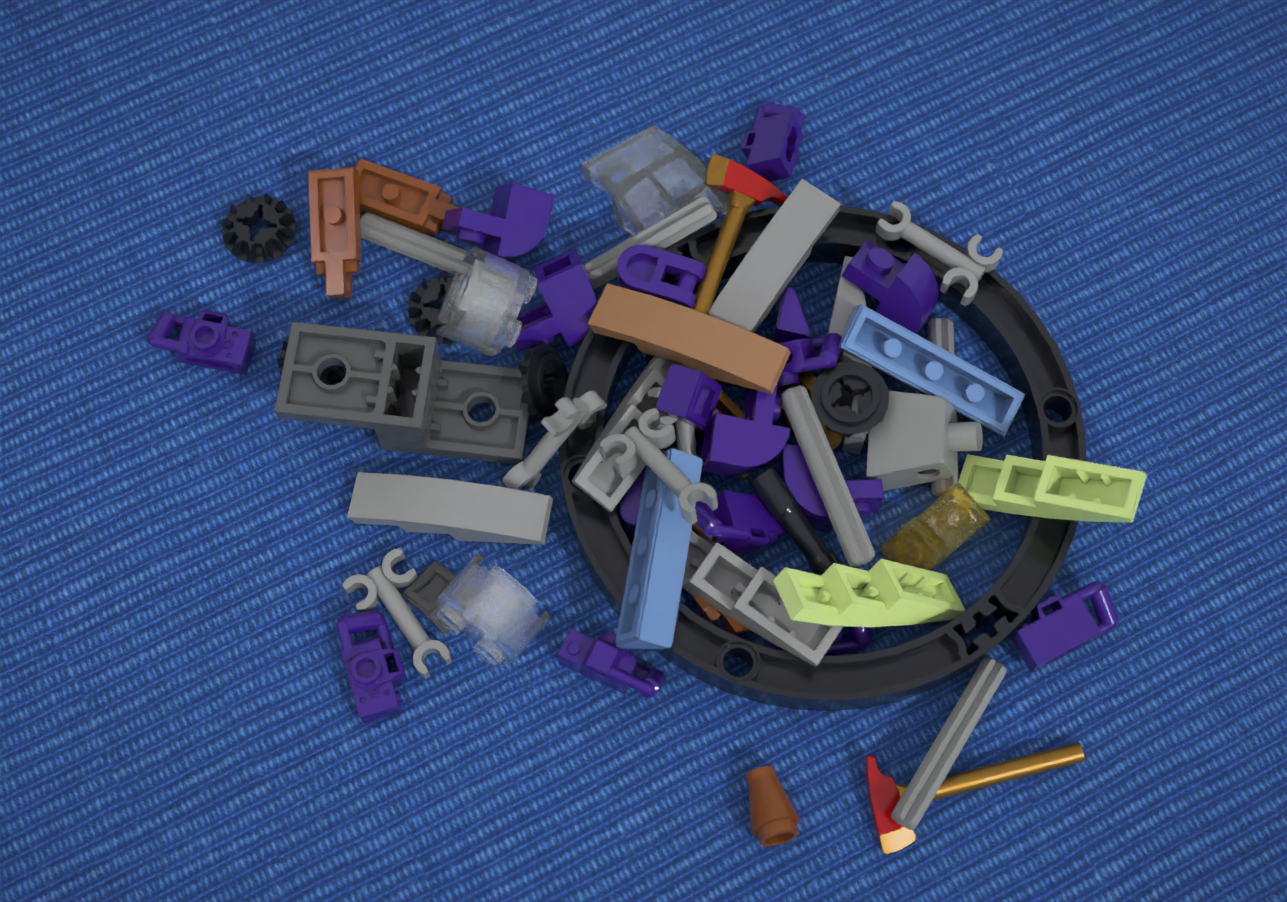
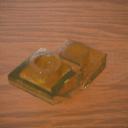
(937, 531)

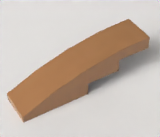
(689, 338)

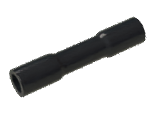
(786, 510)

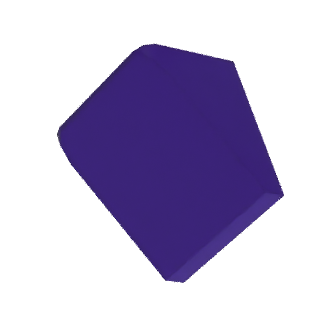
(790, 320)
(689, 396)

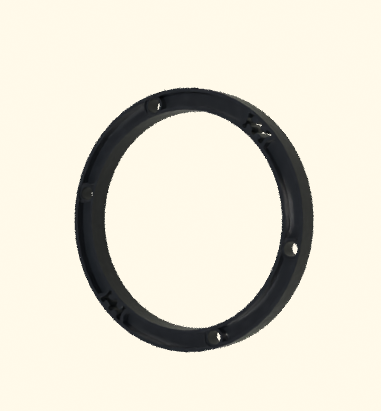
(892, 673)

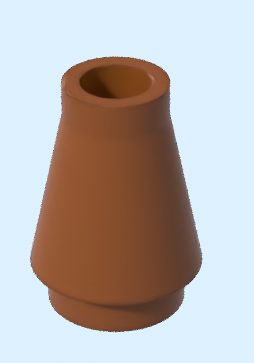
(771, 811)

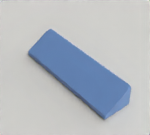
(930, 369)
(657, 561)

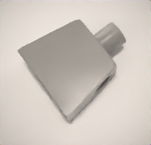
(918, 441)

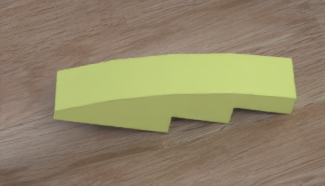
(1053, 488)
(873, 598)

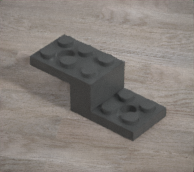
(403, 393)

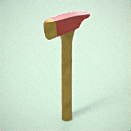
(744, 191)
(885, 794)

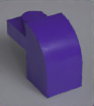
(514, 224)
(904, 290)
(567, 305)
(744, 444)
(797, 476)

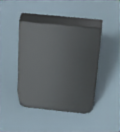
(426, 589)

